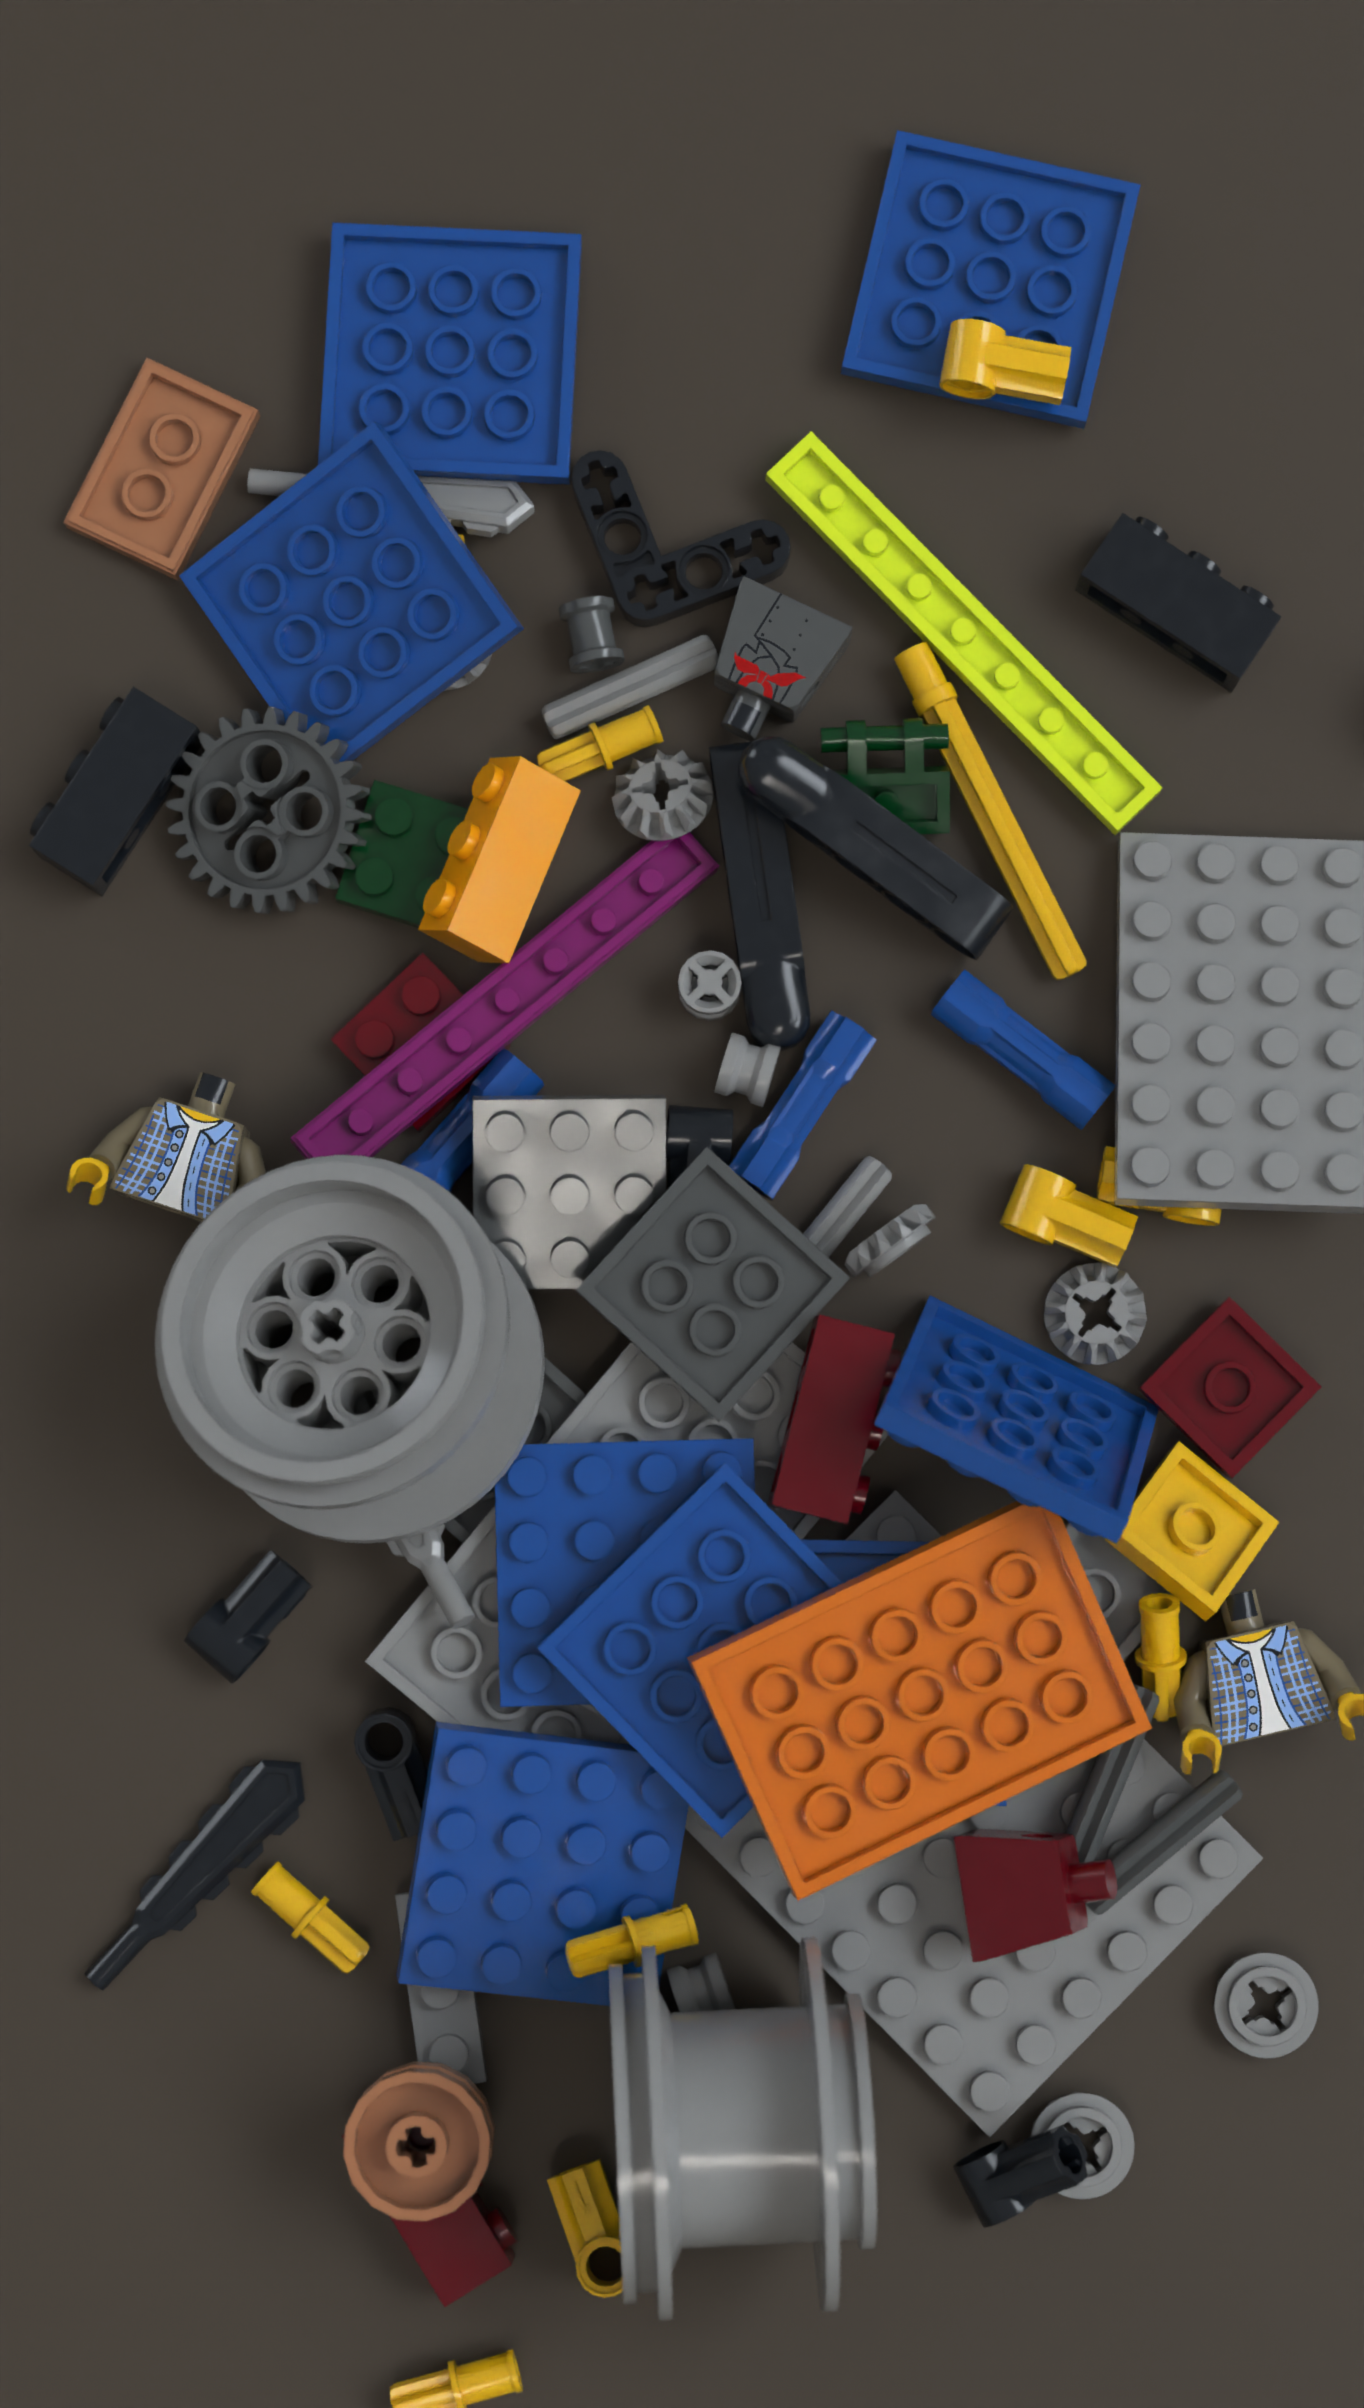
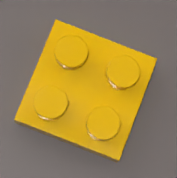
(1193, 1531)

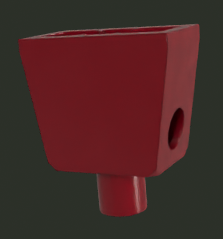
(1026, 1888)

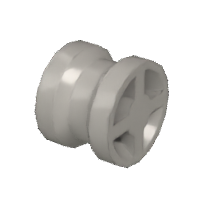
(709, 969)
(747, 1069)
(701, 1986)

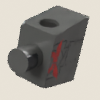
(774, 657)

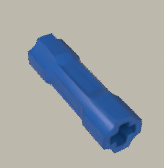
(987, 1022)
(825, 1068)
(450, 1147)

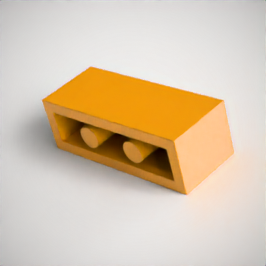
(498, 859)

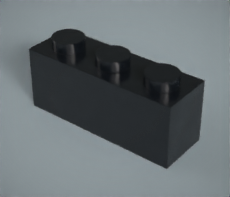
(1178, 600)
(114, 790)

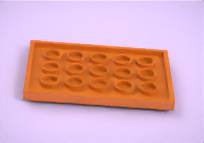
(919, 1694)

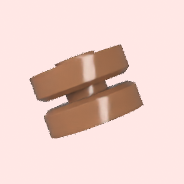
(411, 2180)

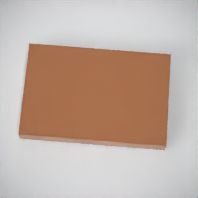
(162, 469)

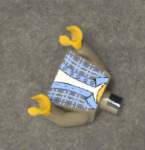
(175, 1154)
(1259, 1683)

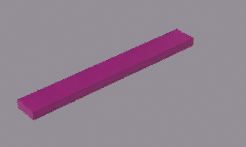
(508, 1000)

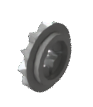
(687, 801)
(890, 1241)
(1065, 1317)
(1296, 2009)
(1113, 2147)

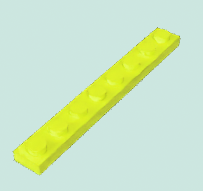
(963, 633)

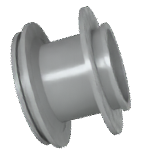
(252, 1323)
(740, 2128)

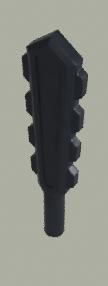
(230, 1836)

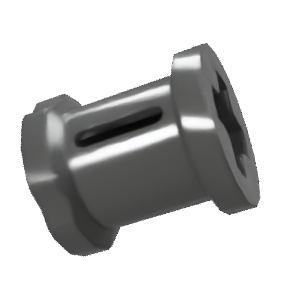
(591, 634)

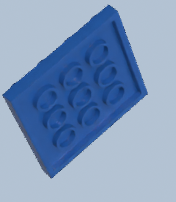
(994, 244)
(454, 348)
(352, 596)
(1019, 1419)
(569, 1523)
(688, 1586)
(529, 1850)

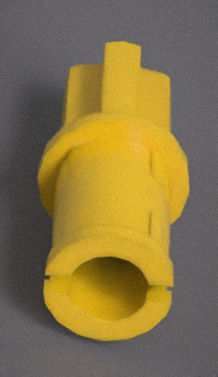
(601, 745)
(1160, 1650)
(311, 1918)
(623, 1943)
(460, 2384)

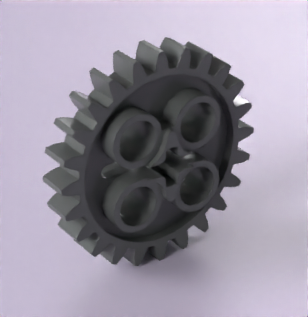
(235, 767)

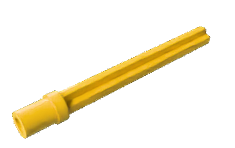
(937, 704)

